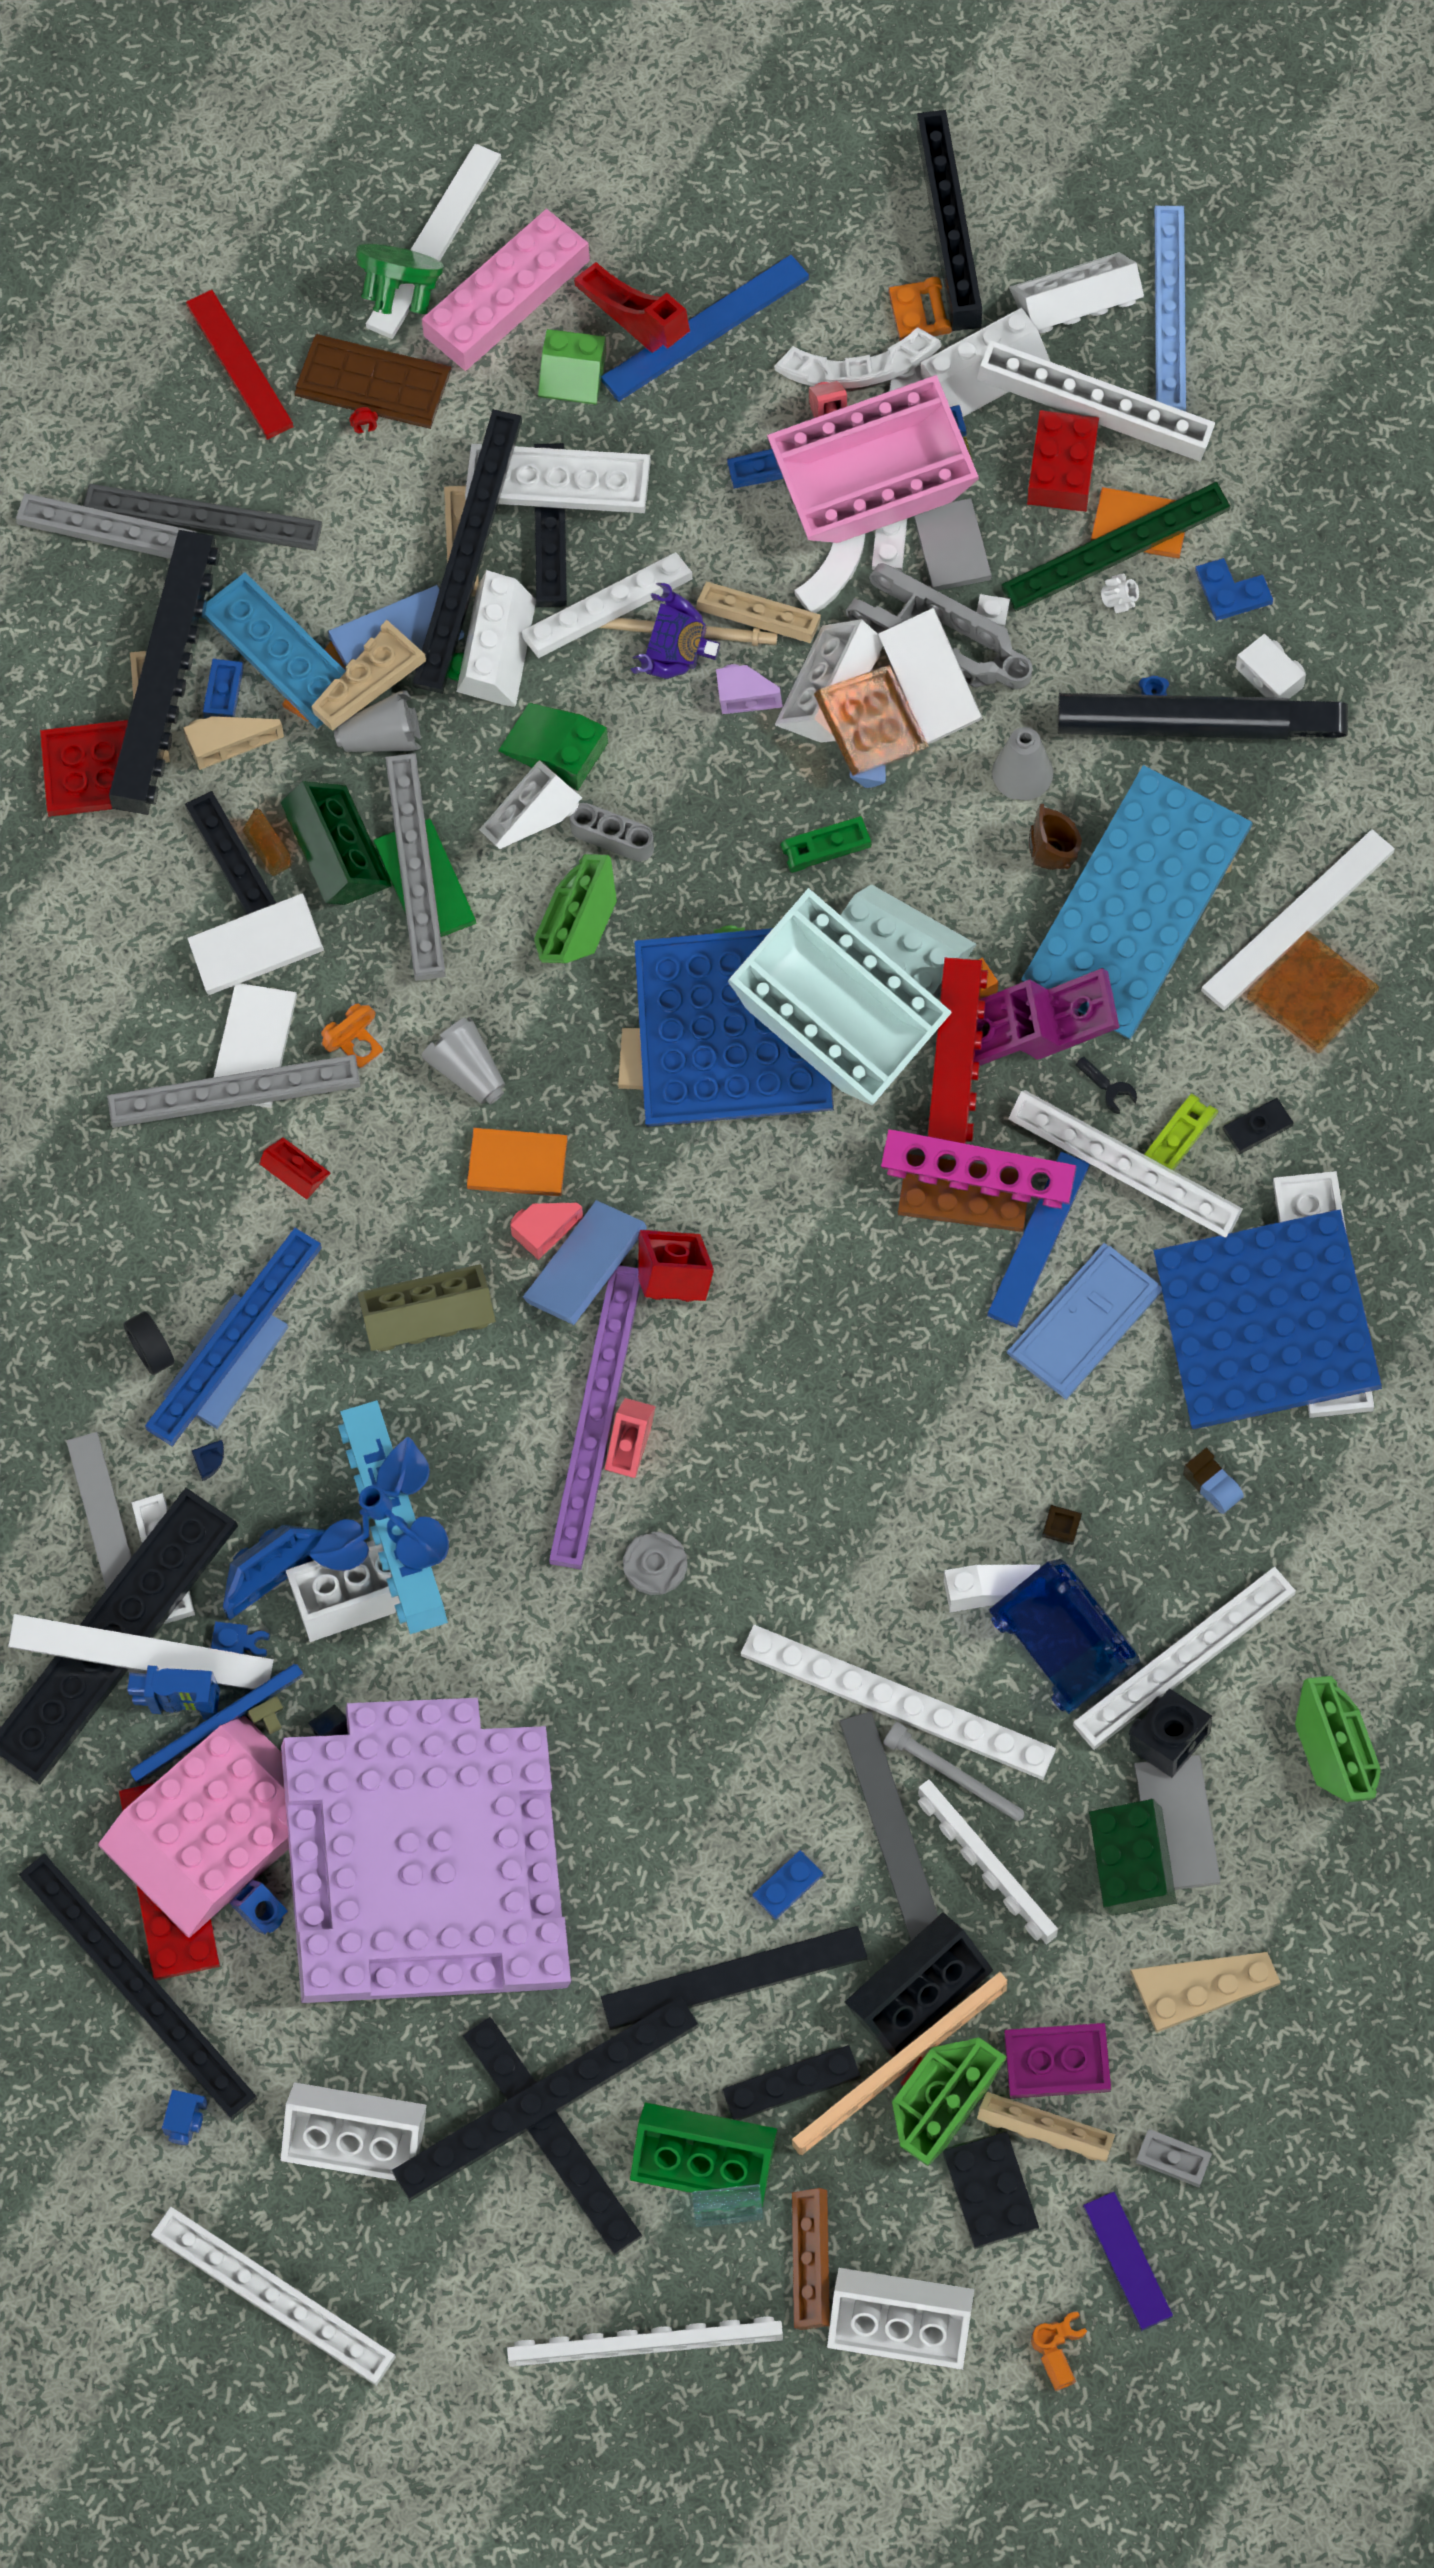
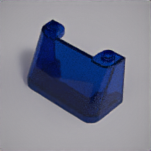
(1065, 1634)

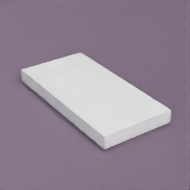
(930, 676)
(255, 944)
(255, 1030)

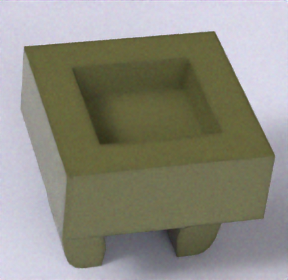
(266, 1714)

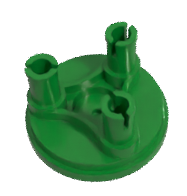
(389, 268)

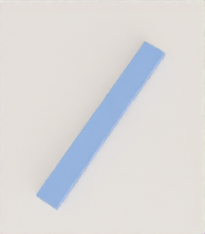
(1170, 306)

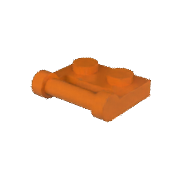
(909, 309)

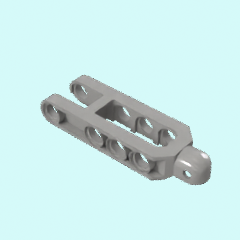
(1006, 666)

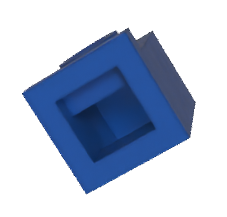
(183, 2116)

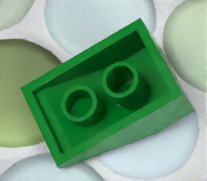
(559, 739)

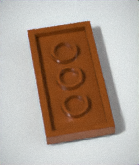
(961, 1206)

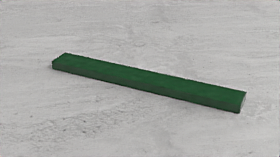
(1116, 546)

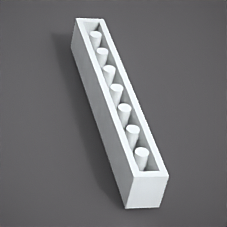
(1088, 396)

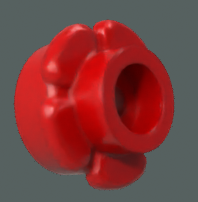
(361, 417)

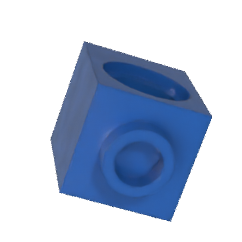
(248, 1899)

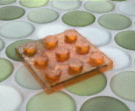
(871, 720)
(1313, 992)

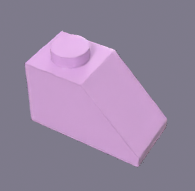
(746, 690)

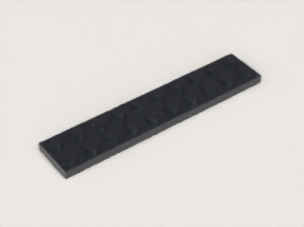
(133, 1604)

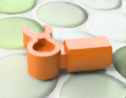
(1045, 2341)

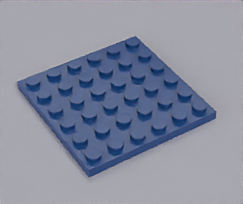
(701, 1044)
(1267, 1319)

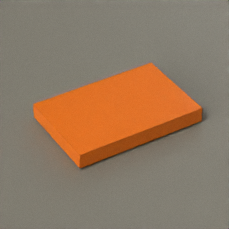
(1122, 507)
(517, 1162)

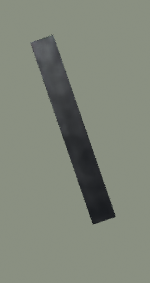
(736, 1976)

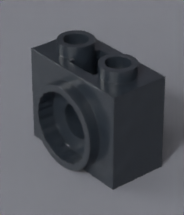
(1169, 1715)

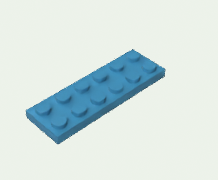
(273, 644)

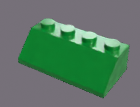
(700, 2151)

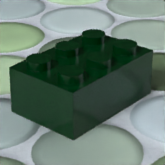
(1132, 1857)

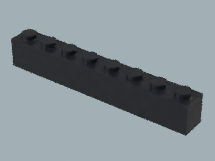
(949, 220)

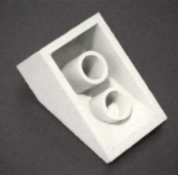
(531, 807)

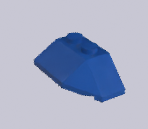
(265, 1565)

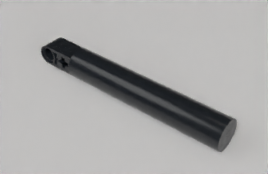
(1199, 716)

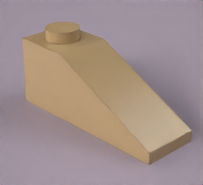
(225, 737)

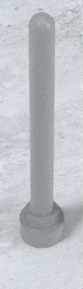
(901, 1739)

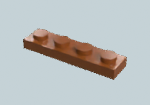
(810, 2259)

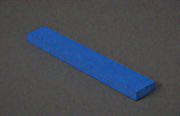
(1033, 1252)
(228, 1714)

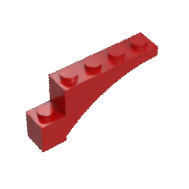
(646, 317)

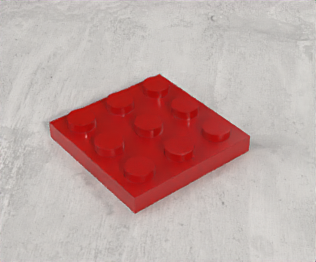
(80, 766)

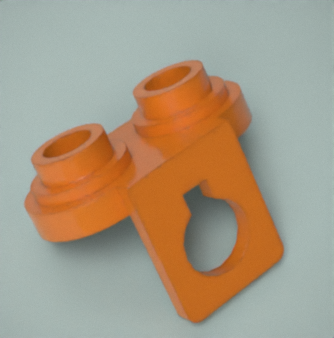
(353, 1026)

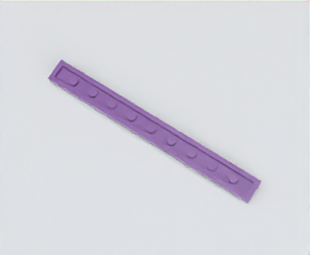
(595, 1419)

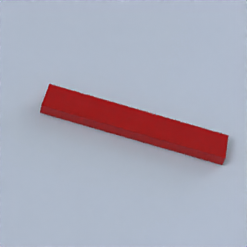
(239, 364)

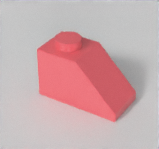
(827, 397)
(544, 1225)
(629, 1437)

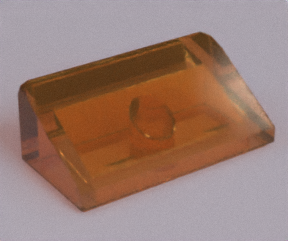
(267, 843)

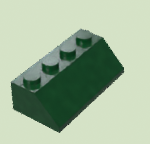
(334, 842)

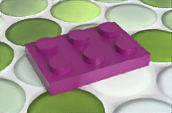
(1057, 2060)

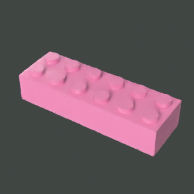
(505, 289)

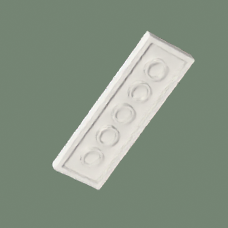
(573, 479)

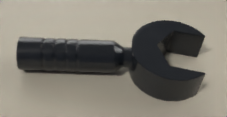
(1103, 1082)

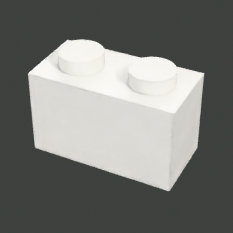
(1271, 669)

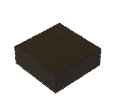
(1062, 1524)

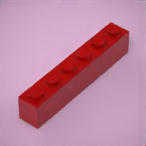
(956, 1051)

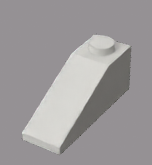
(983, 1584)

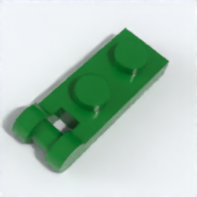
(826, 844)

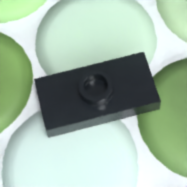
(1258, 1126)

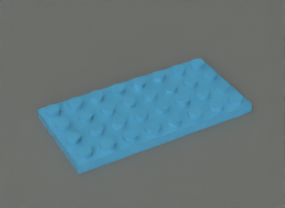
(1141, 894)

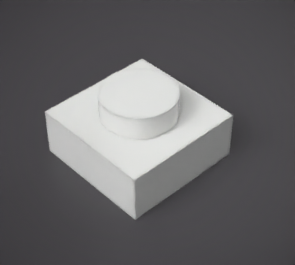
(994, 608)

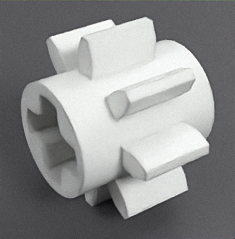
(1120, 593)

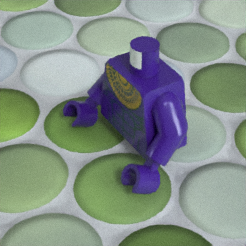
(675, 638)

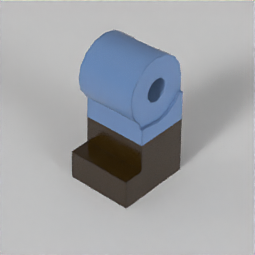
(1212, 1481)

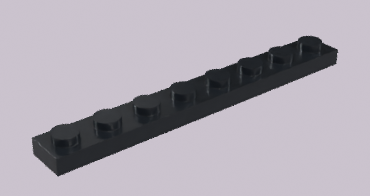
(555, 2141)

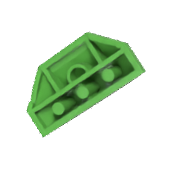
(578, 911)
(1336, 1741)
(943, 2095)

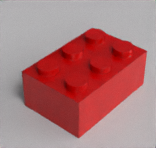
(1063, 460)

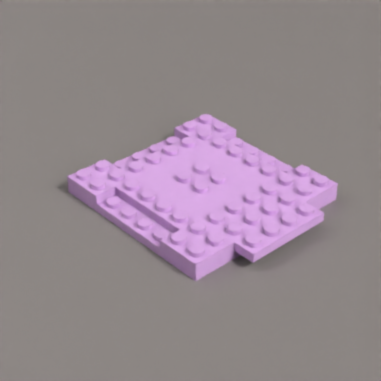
(423, 1856)

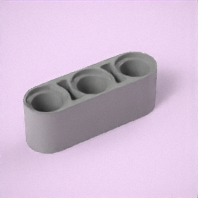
(620, 843)

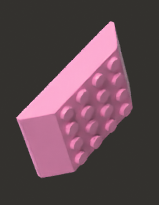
(874, 462)
(205, 1825)

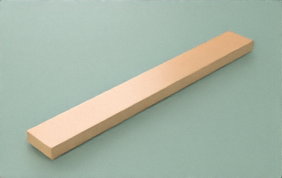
(899, 2064)

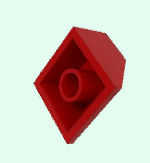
(674, 1266)

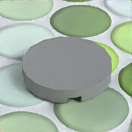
(652, 1572)

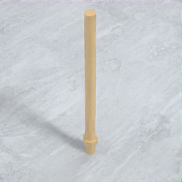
(754, 637)

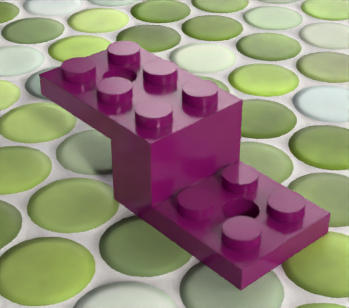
(1046, 1019)

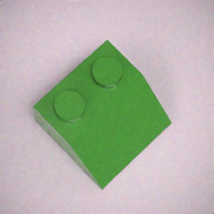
(572, 366)

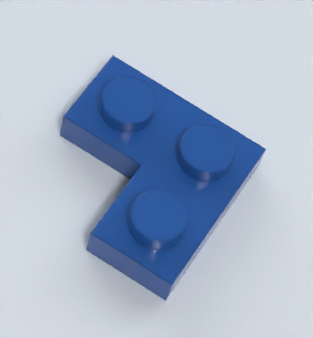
(1229, 597)

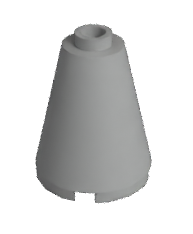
(381, 727)
(1023, 766)
(466, 1061)

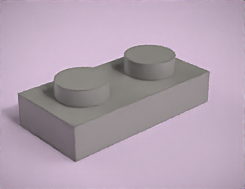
(1173, 2158)

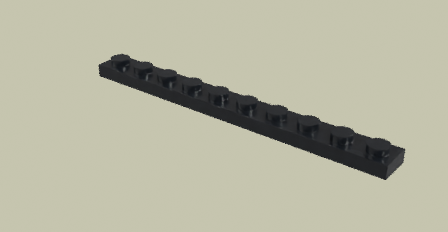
(467, 550)
(138, 1987)
(544, 2099)

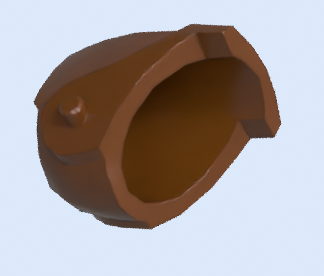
(1053, 829)

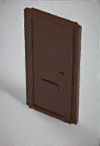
(373, 378)

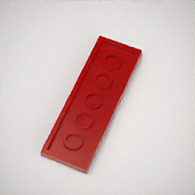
(168, 1946)

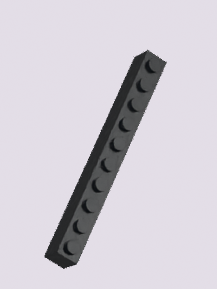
(164, 672)

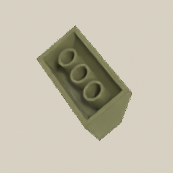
(426, 1308)

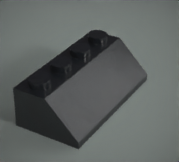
(919, 1985)

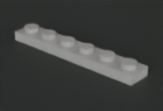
(97, 525)

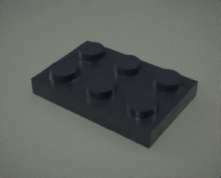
(990, 2190)

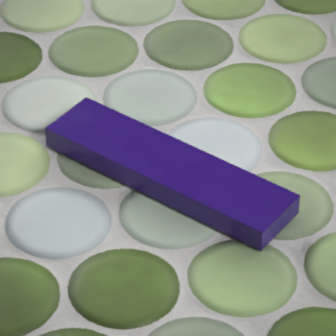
(1127, 2261)

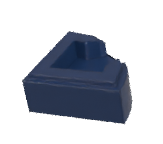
(209, 1458)

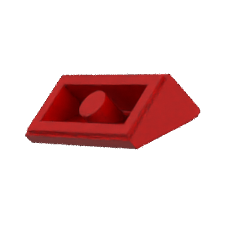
(293, 1167)

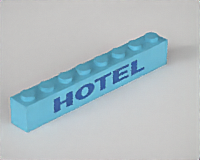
(416, 1588)

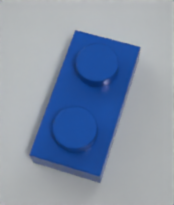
(223, 688)
(787, 1885)

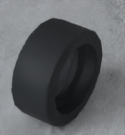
(149, 1343)

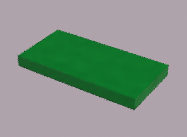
(451, 903)

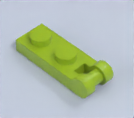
(1181, 1132)

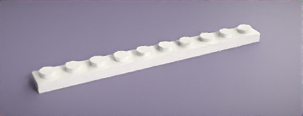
(898, 1702)

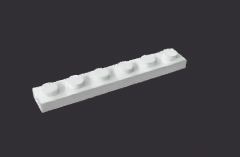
(605, 605)
(995, 1873)

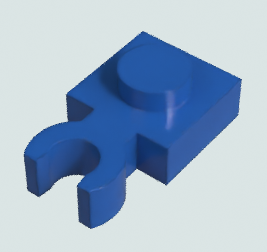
(235, 1639)

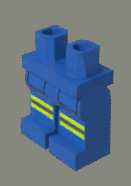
(175, 1690)

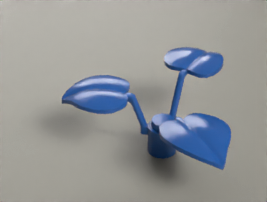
(422, 1546)

